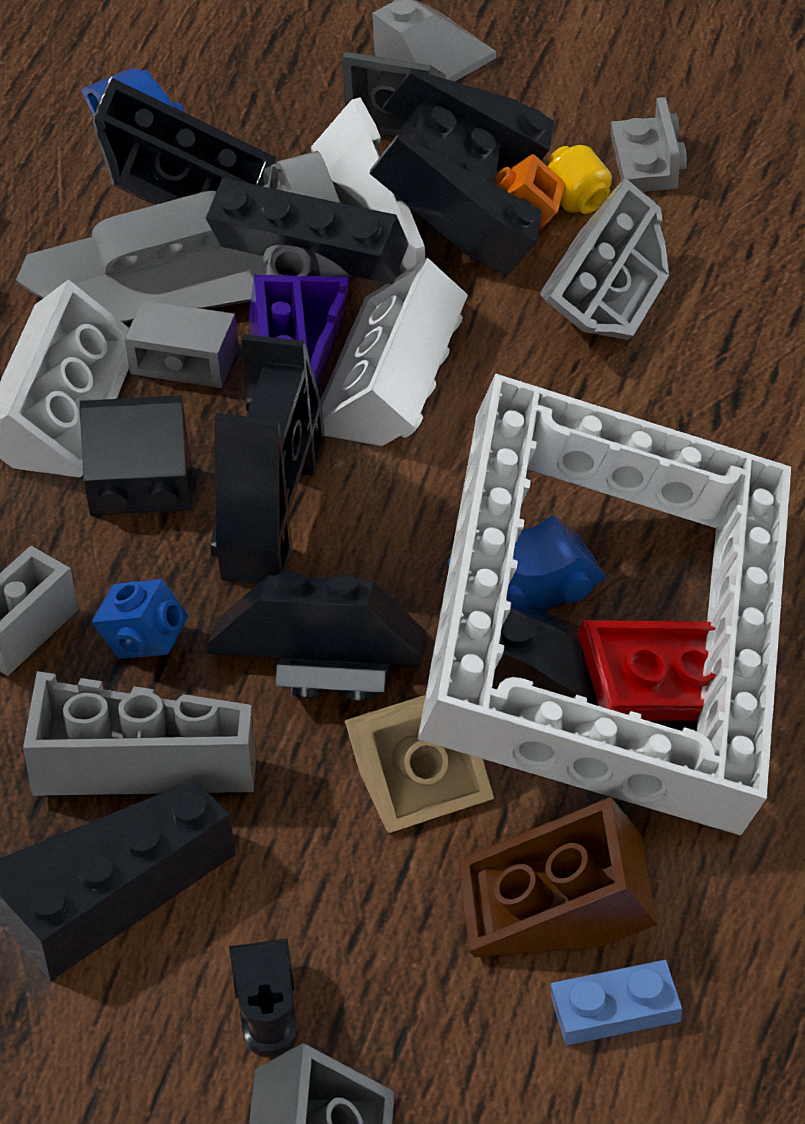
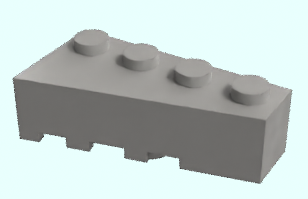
(134, 742)

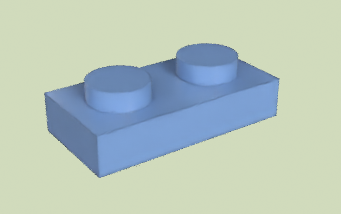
(616, 1002)

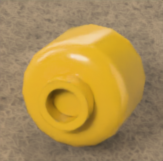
(584, 177)

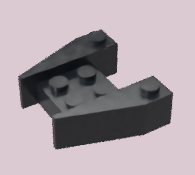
(450, 159)
(263, 459)

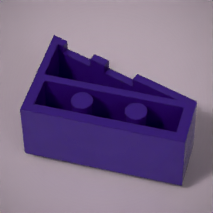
(300, 310)

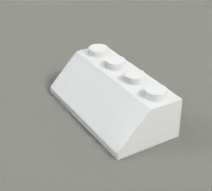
(63, 357)
(392, 357)

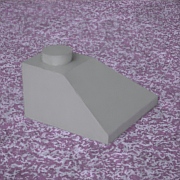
(425, 36)

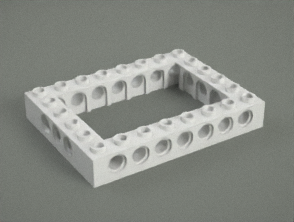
(697, 775)

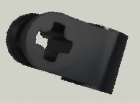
(265, 995)

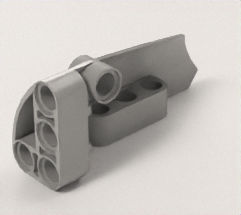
(173, 255)

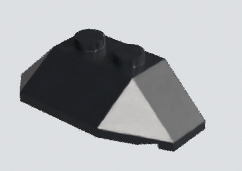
(165, 152)
(319, 621)

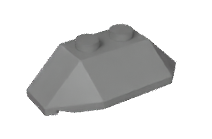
(612, 266)

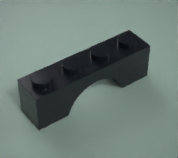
(353, 237)

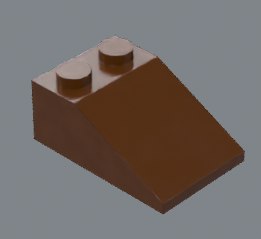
(559, 885)

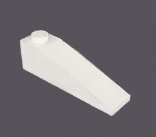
(349, 154)

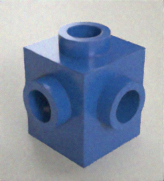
(140, 619)

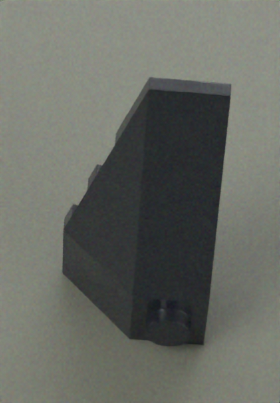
(551, 656)

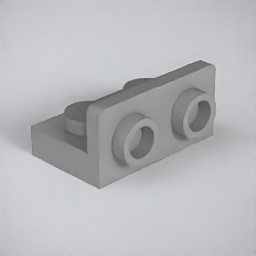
(649, 149)

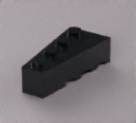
(109, 874)

